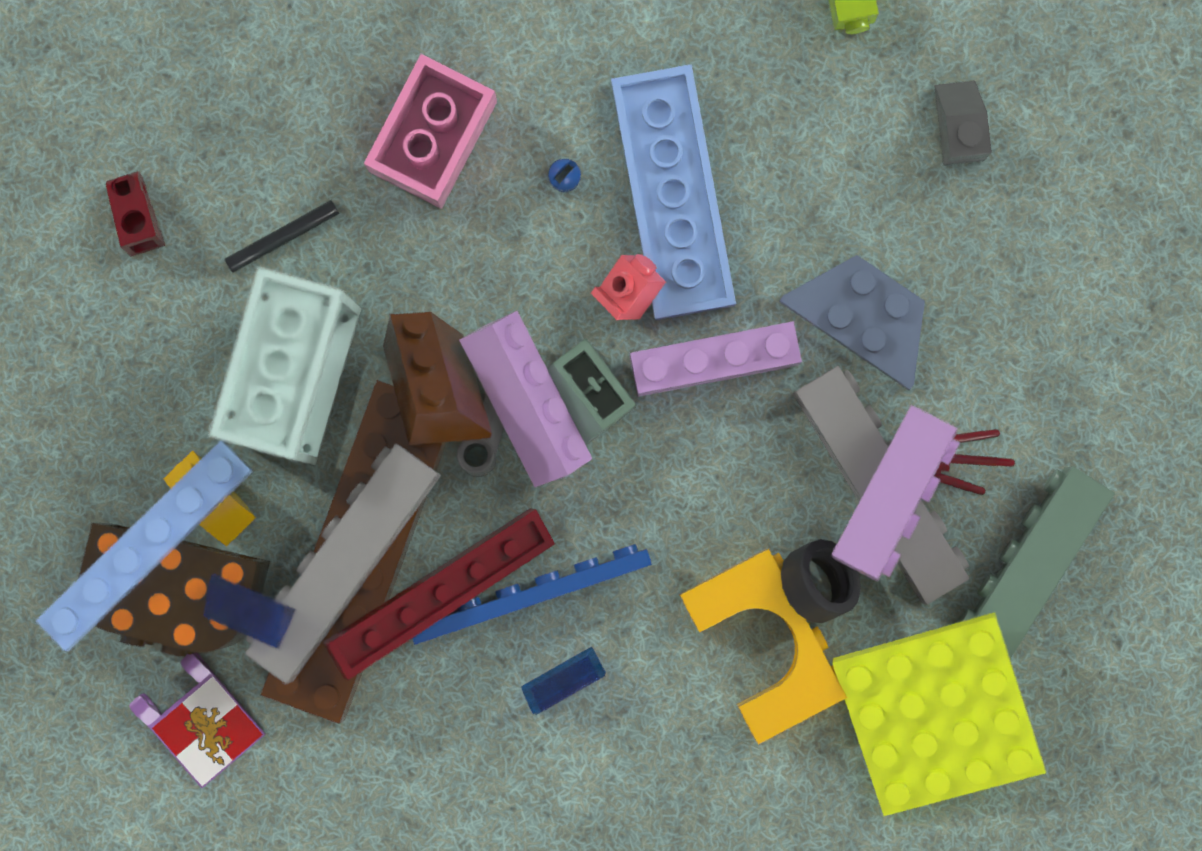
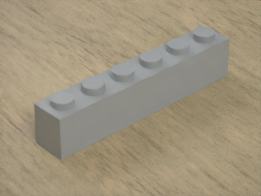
(857, 449)
(346, 558)

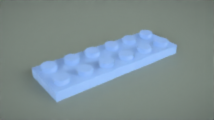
(673, 190)

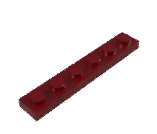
(438, 593)

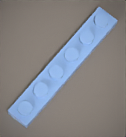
(144, 546)

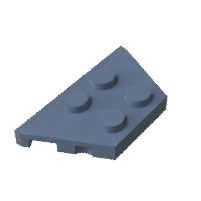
(865, 315)

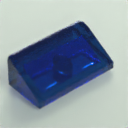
(247, 611)
(563, 681)

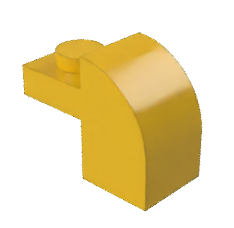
(228, 517)

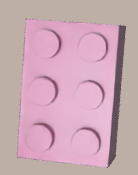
(431, 131)

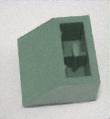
(589, 391)

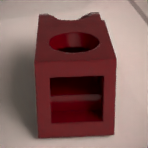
(133, 214)

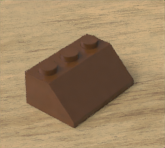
(433, 380)

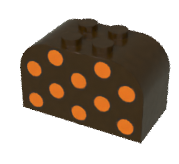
(173, 596)

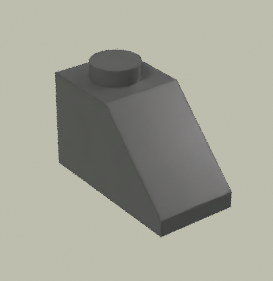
(962, 123)

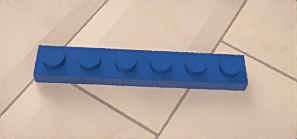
(548, 587)

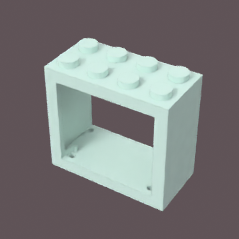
(286, 366)

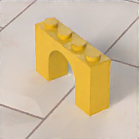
(810, 681)

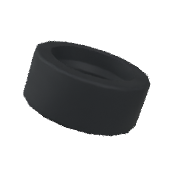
(801, 590)

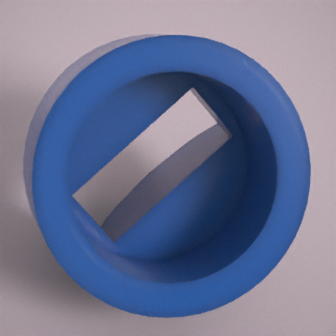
(570, 180)

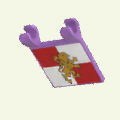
(204, 727)

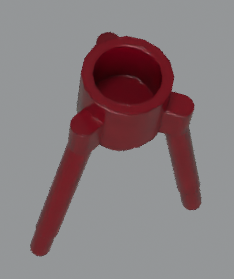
(971, 460)

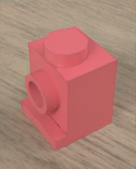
(629, 287)

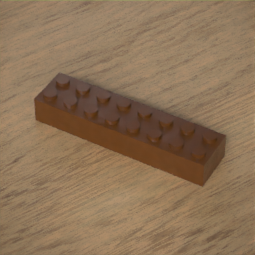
(320, 684)

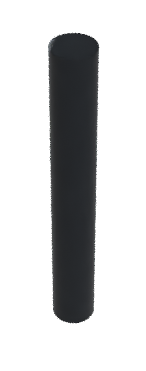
(281, 236)

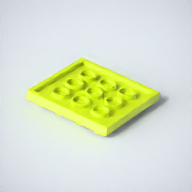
(939, 714)

